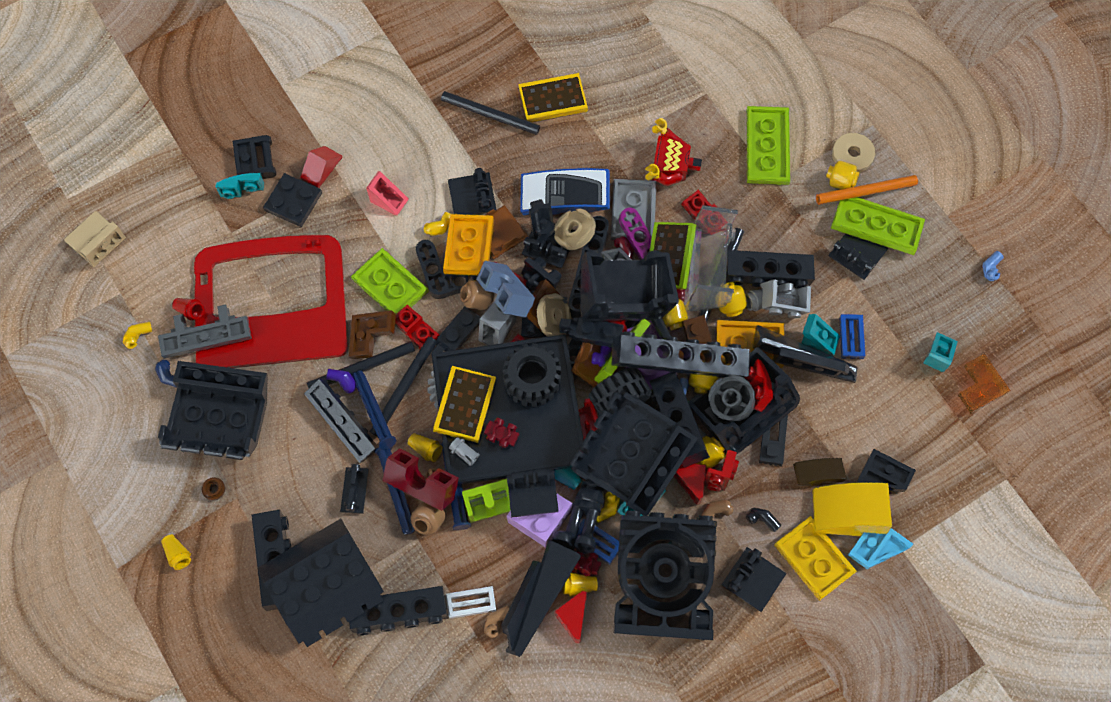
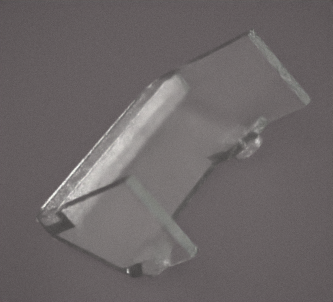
(709, 260)

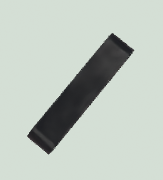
(599, 240)

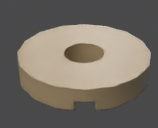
(855, 142)
(581, 236)
(547, 307)

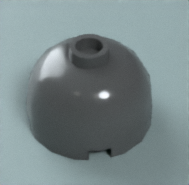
(732, 398)

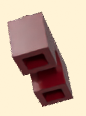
(403, 473)

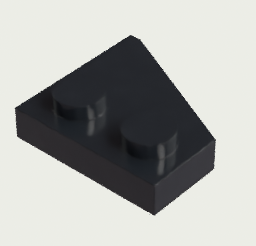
(885, 469)

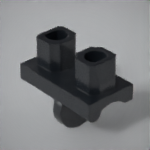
(541, 219)
(534, 273)

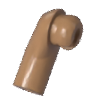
(716, 507)
(494, 620)

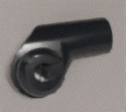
(763, 515)

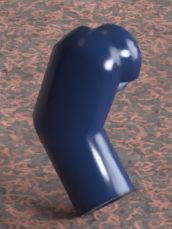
(163, 372)

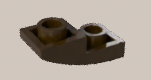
(821, 470)

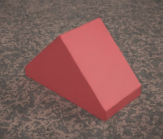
(386, 194)

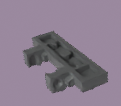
(189, 340)

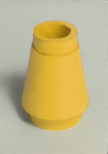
(425, 447)
(176, 553)
(578, 583)

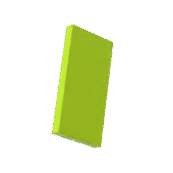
(768, 145)
(878, 224)

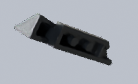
(801, 356)
(537, 595)

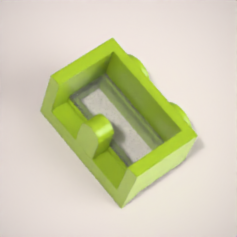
(487, 500)

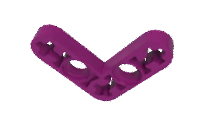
(640, 248)

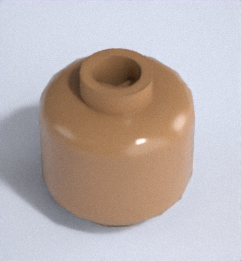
(475, 296)
(427, 519)

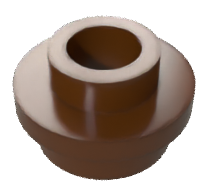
(208, 484)

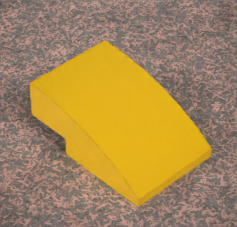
(852, 509)

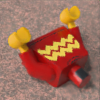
(671, 157)

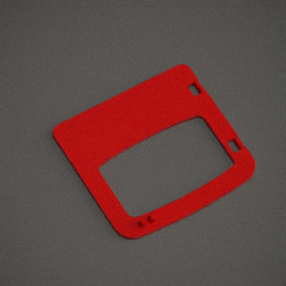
(283, 336)

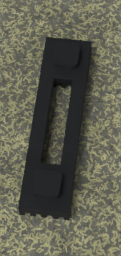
(773, 451)

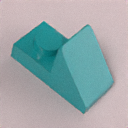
(820, 335)
(941, 352)

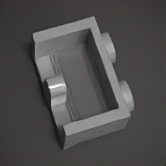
(785, 299)

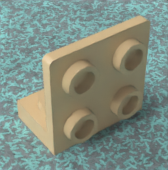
(95, 238)

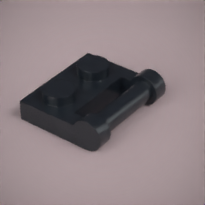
(246, 156)

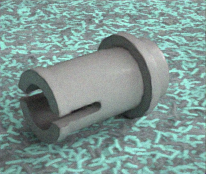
(464, 451)

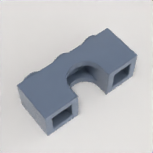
(512, 295)

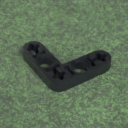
(445, 280)

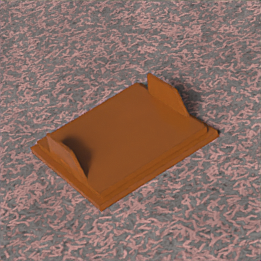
(506, 232)
(583, 366)

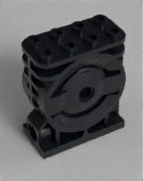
(699, 539)

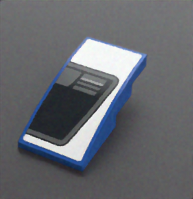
(567, 189)

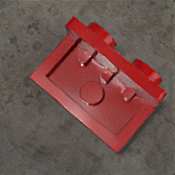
(718, 480)

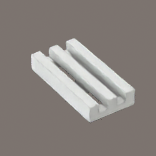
(454, 614)

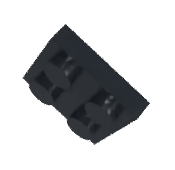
(292, 200)

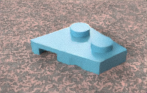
(876, 548)

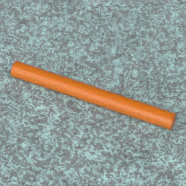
(867, 189)

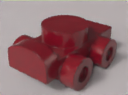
(505, 436)
(587, 565)

